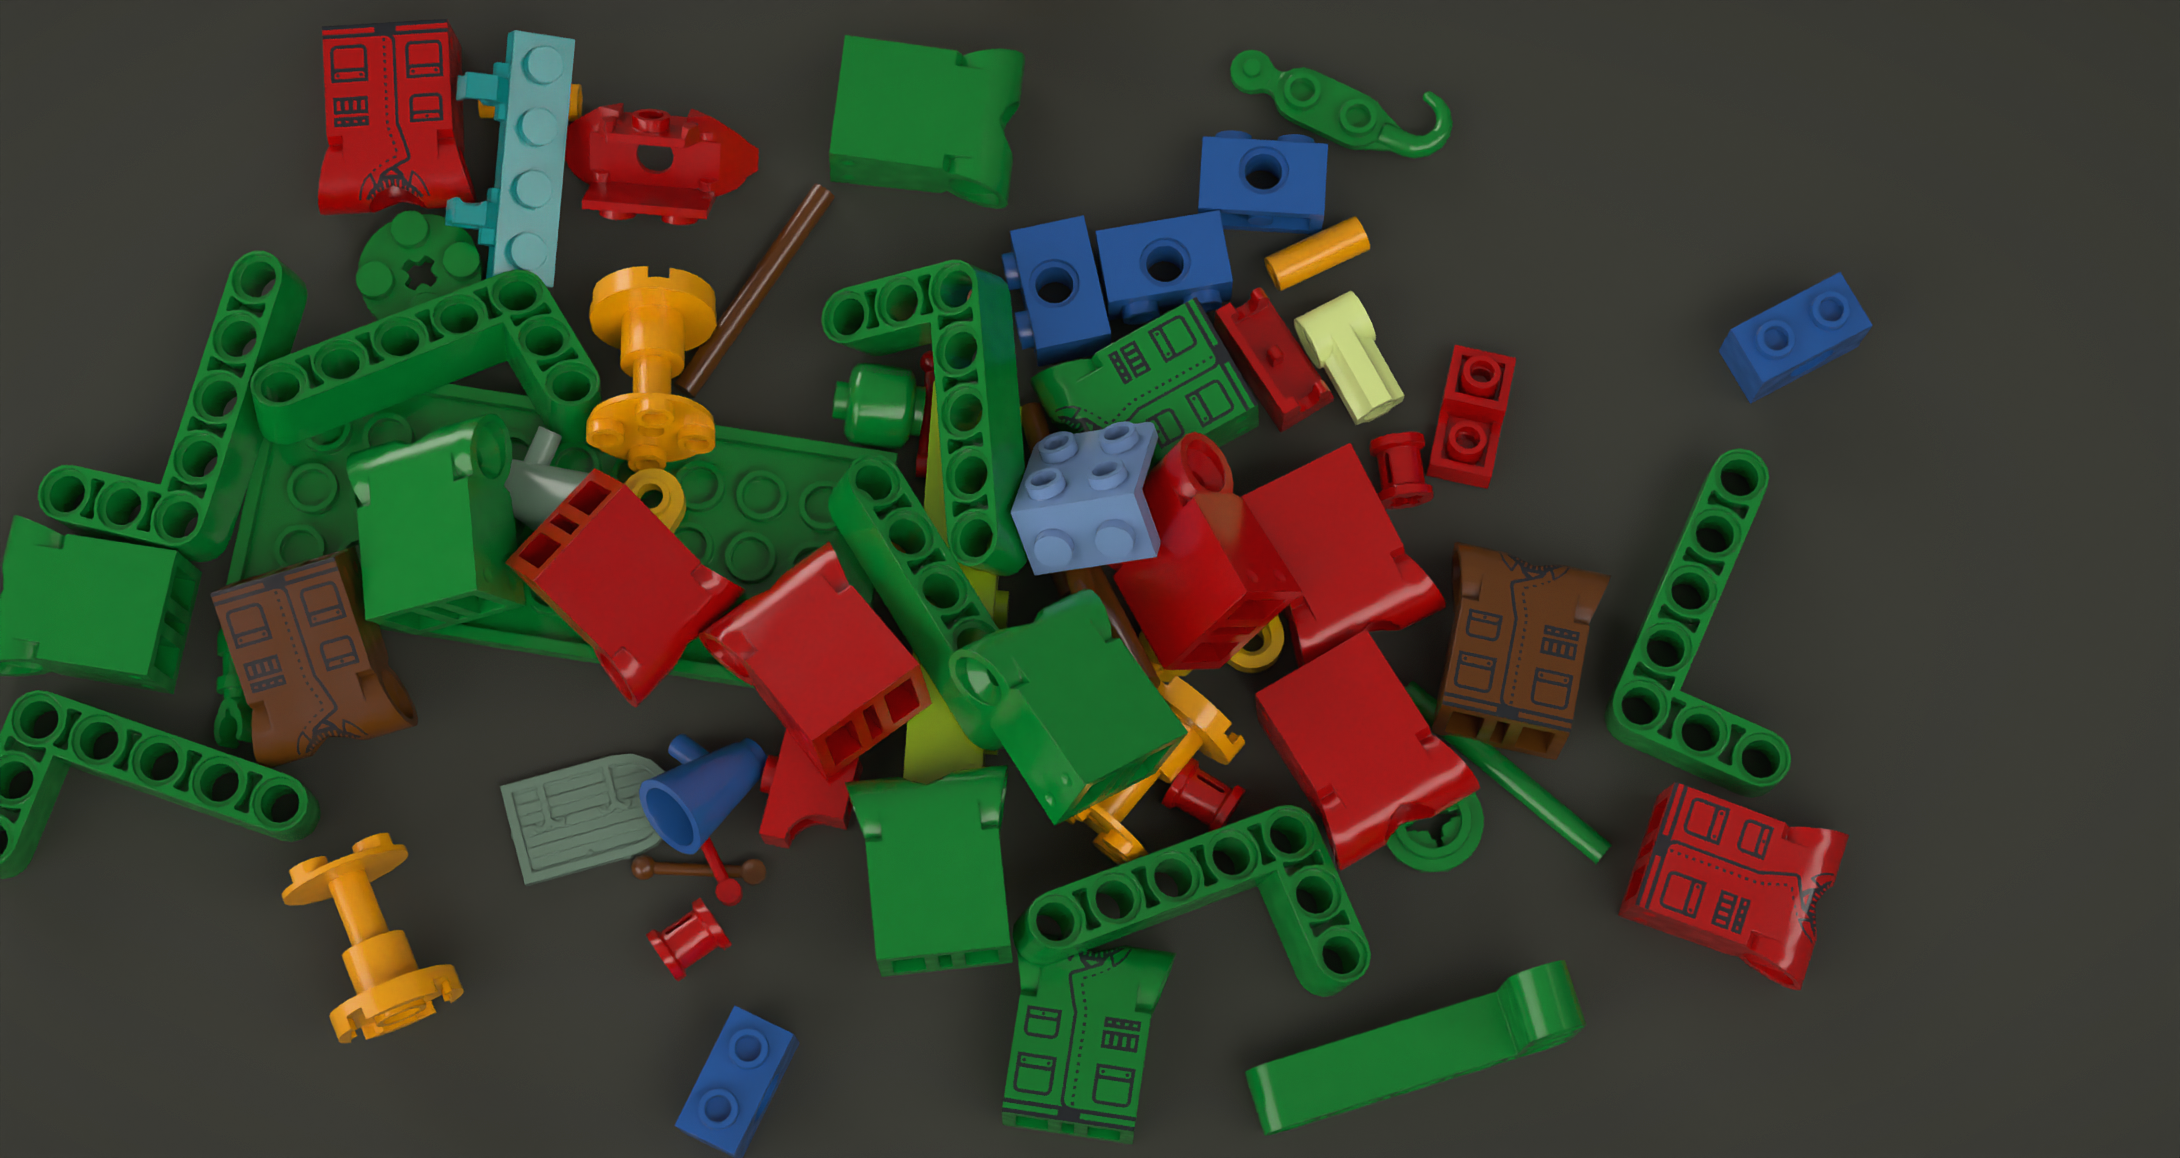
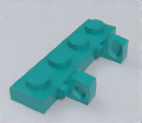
(533, 113)

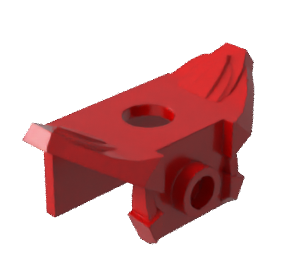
(705, 164)

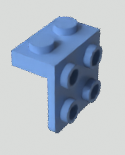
(1086, 499)

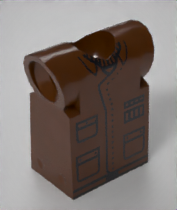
(1515, 650)
(310, 658)

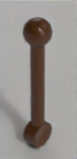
(644, 867)

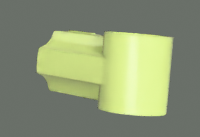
(1342, 342)

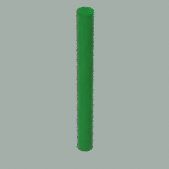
(1518, 784)

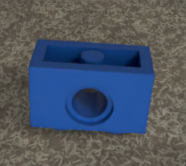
(1289, 207)
(1190, 242)
(1063, 255)
(1795, 337)
(737, 1083)

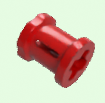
(1401, 470)
(1203, 796)
(688, 939)

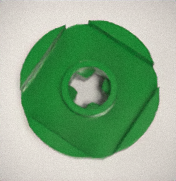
(409, 242)

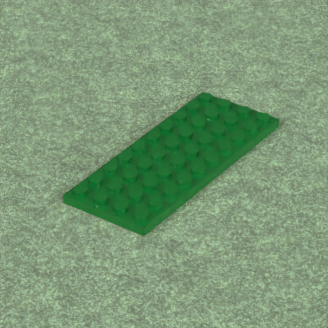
(748, 515)

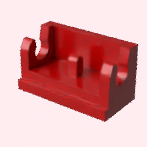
(1271, 360)

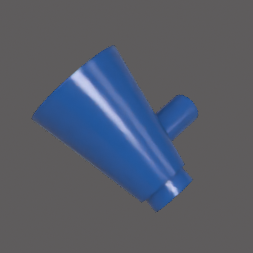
(699, 794)

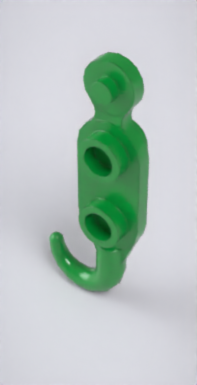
(1337, 109)

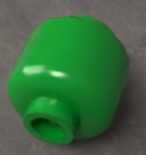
(879, 405)

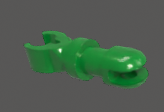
(234, 713)

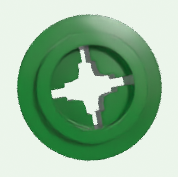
(1457, 840)

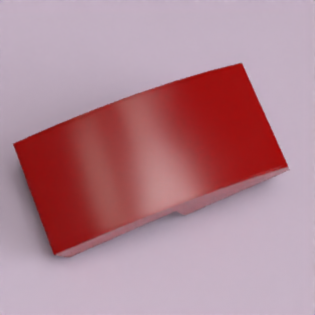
(1471, 416)

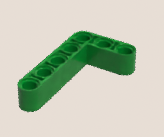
(429, 347)
(962, 391)
(202, 432)
(910, 576)
(1684, 632)
(130, 766)
(1202, 883)
(1519, 1019)

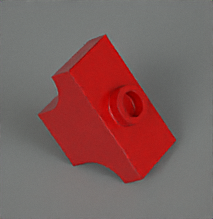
(802, 794)

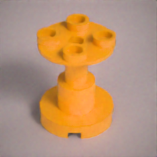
(653, 327)
(1205, 733)
(380, 962)

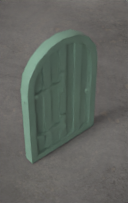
(580, 816)

